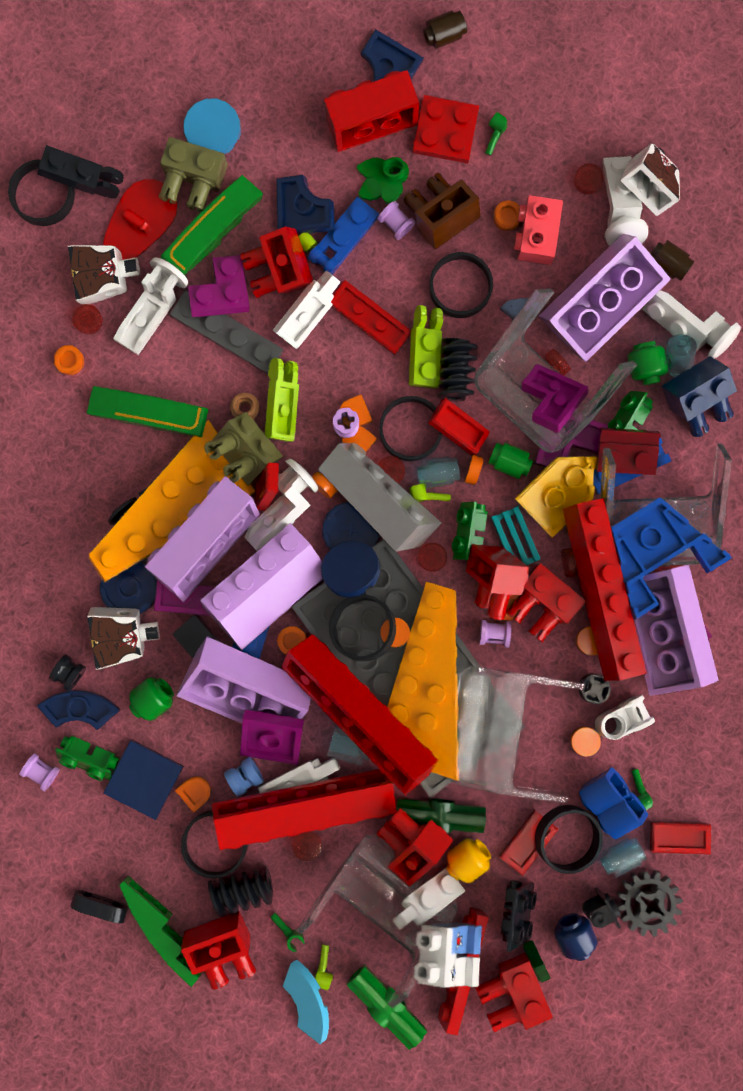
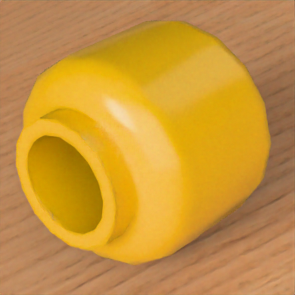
(468, 860)

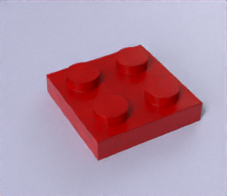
(445, 129)

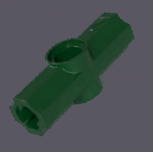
(445, 814)

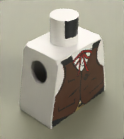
(653, 179)
(99, 272)
(118, 635)

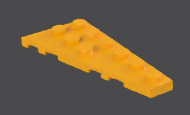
(162, 507)
(427, 679)

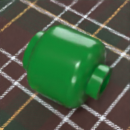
(650, 362)
(151, 698)

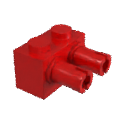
(285, 259)
(498, 577)
(550, 593)
(414, 845)
(218, 943)
(528, 999)

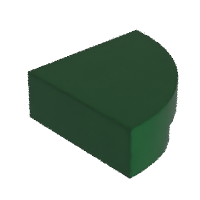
(536, 961)

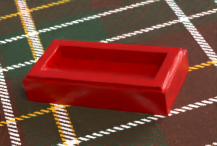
(459, 427)
(266, 486)
(680, 838)
(521, 850)

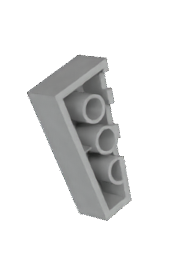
(378, 498)

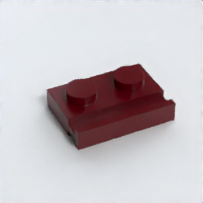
(632, 450)

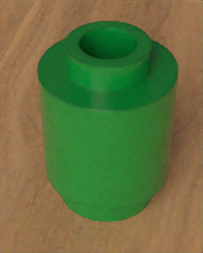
(510, 460)

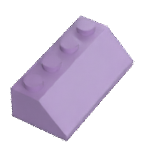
(605, 296)
(203, 538)
(264, 586)
(674, 635)
(236, 682)

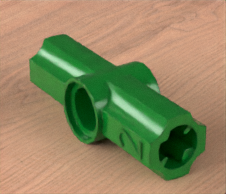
(376, 998)

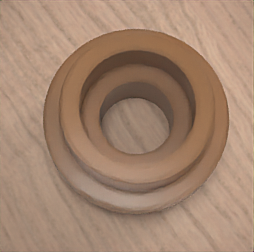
(243, 398)

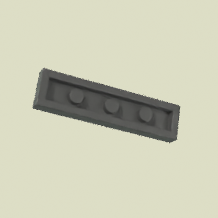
(229, 335)

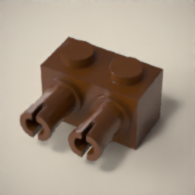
(447, 213)

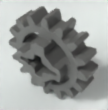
(657, 893)

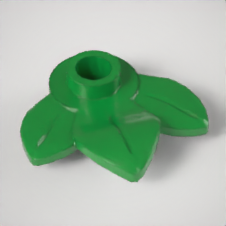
(380, 180)

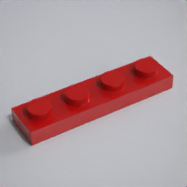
(452, 1010)

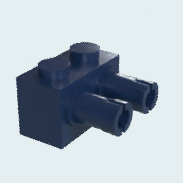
(699, 389)

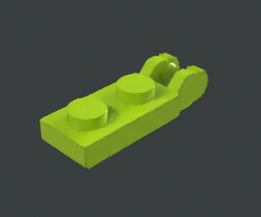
(425, 348)
(282, 400)

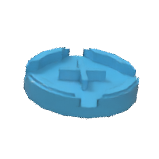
(212, 125)

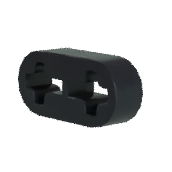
(99, 906)

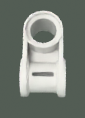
(629, 717)

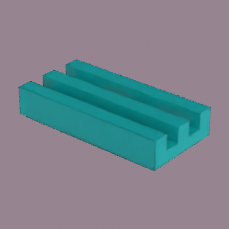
(526, 534)

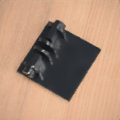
(518, 927)

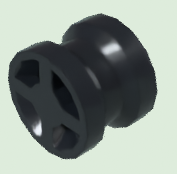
(67, 672)
(598, 687)

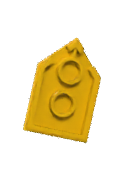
(558, 486)

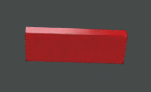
(370, 317)

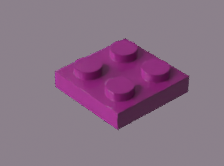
(271, 737)

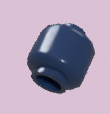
(575, 937)

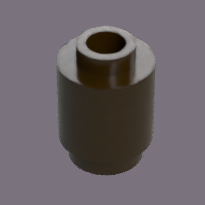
(445, 29)
(672, 259)

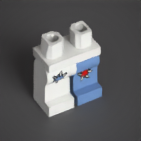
(439, 959)

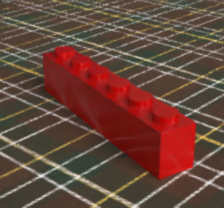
(604, 590)
(359, 714)
(303, 809)

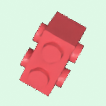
(539, 230)

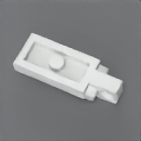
(307, 310)
(303, 774)
(429, 899)

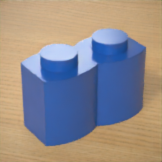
(613, 803)

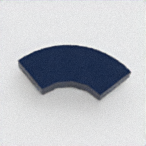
(79, 706)

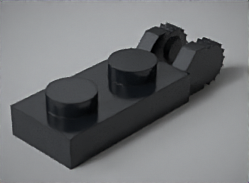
(79, 173)

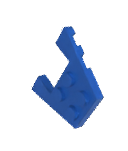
(652, 539)

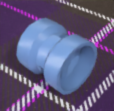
(243, 777)

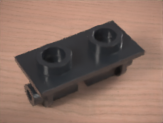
(601, 910)

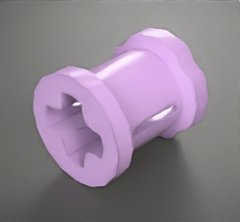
(396, 220)
(352, 416)
(495, 633)
(39, 772)

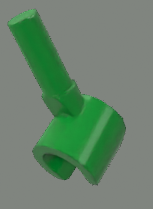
(499, 124)
(644, 797)
(288, 932)

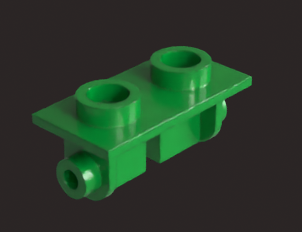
(633, 408)
(470, 518)
(76, 755)

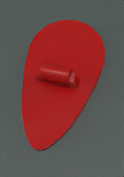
(139, 219)

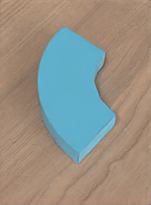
(312, 1013)

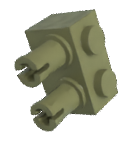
(194, 165)
(244, 448)

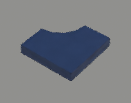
(389, 55)
(302, 209)

